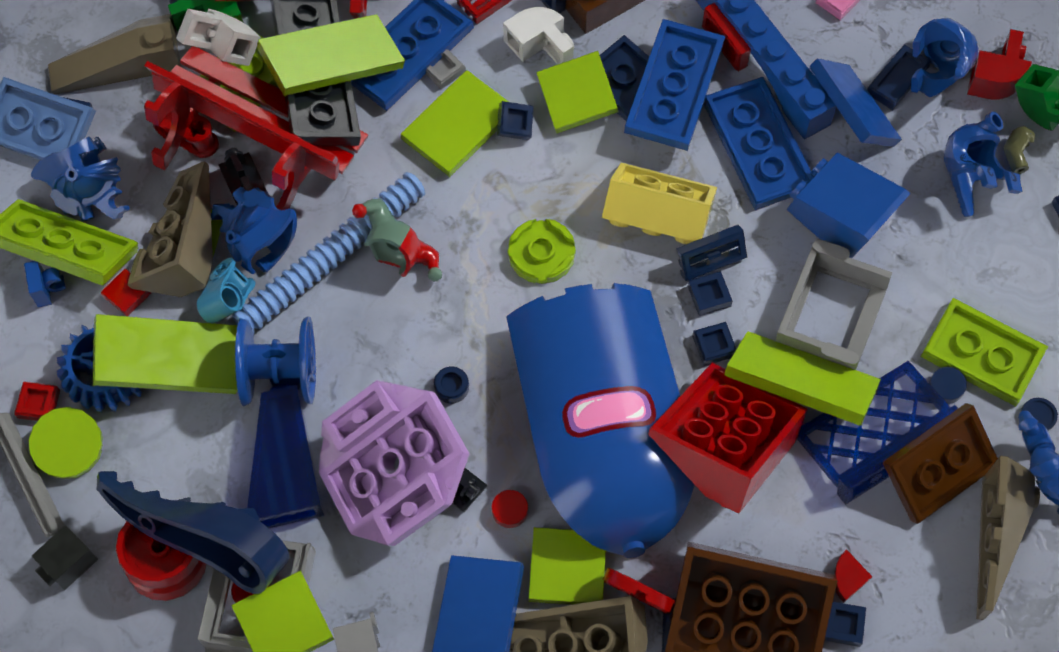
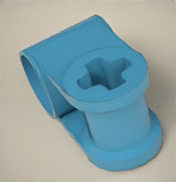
(224, 292)

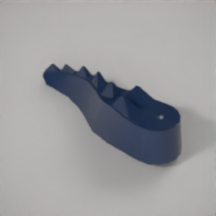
(211, 532)

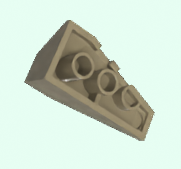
(118, 56)
(181, 244)
(1006, 509)
(583, 627)

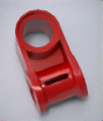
(197, 137)

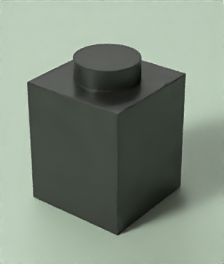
(63, 558)

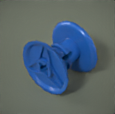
(275, 361)

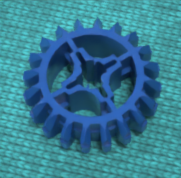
(79, 359)

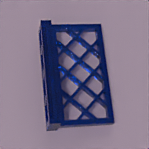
(871, 470)

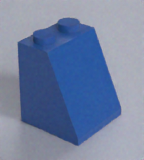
(845, 202)

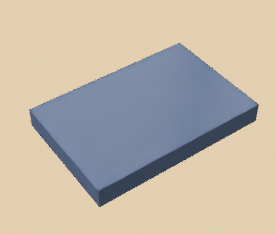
(40, 121)

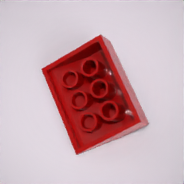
(728, 435)

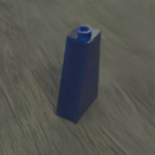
(283, 467)

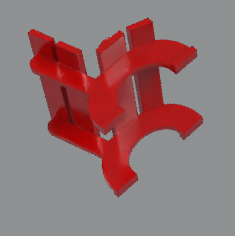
(188, 94)

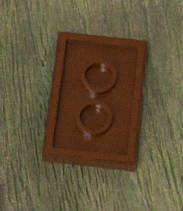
(941, 463)

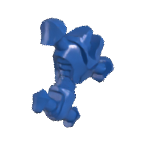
(1044, 459)

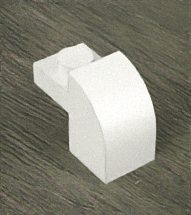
(538, 30)
(220, 33)

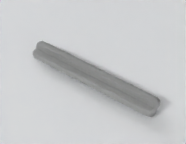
(28, 477)

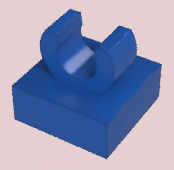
(43, 282)

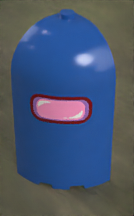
(592, 391)

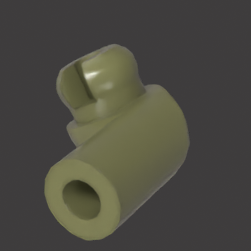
(1014, 148)

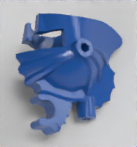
(82, 180)
(254, 226)

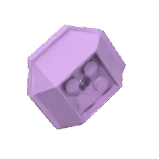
(361, 455)

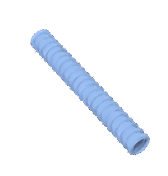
(325, 256)

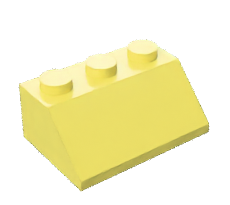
(658, 203)

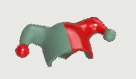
(395, 241)

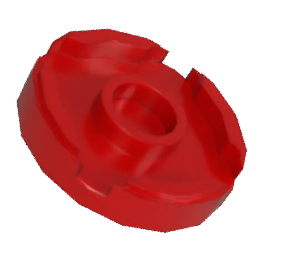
(638, 590)

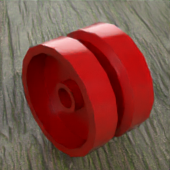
(156, 568)

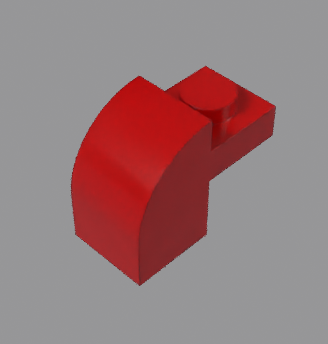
(996, 74)

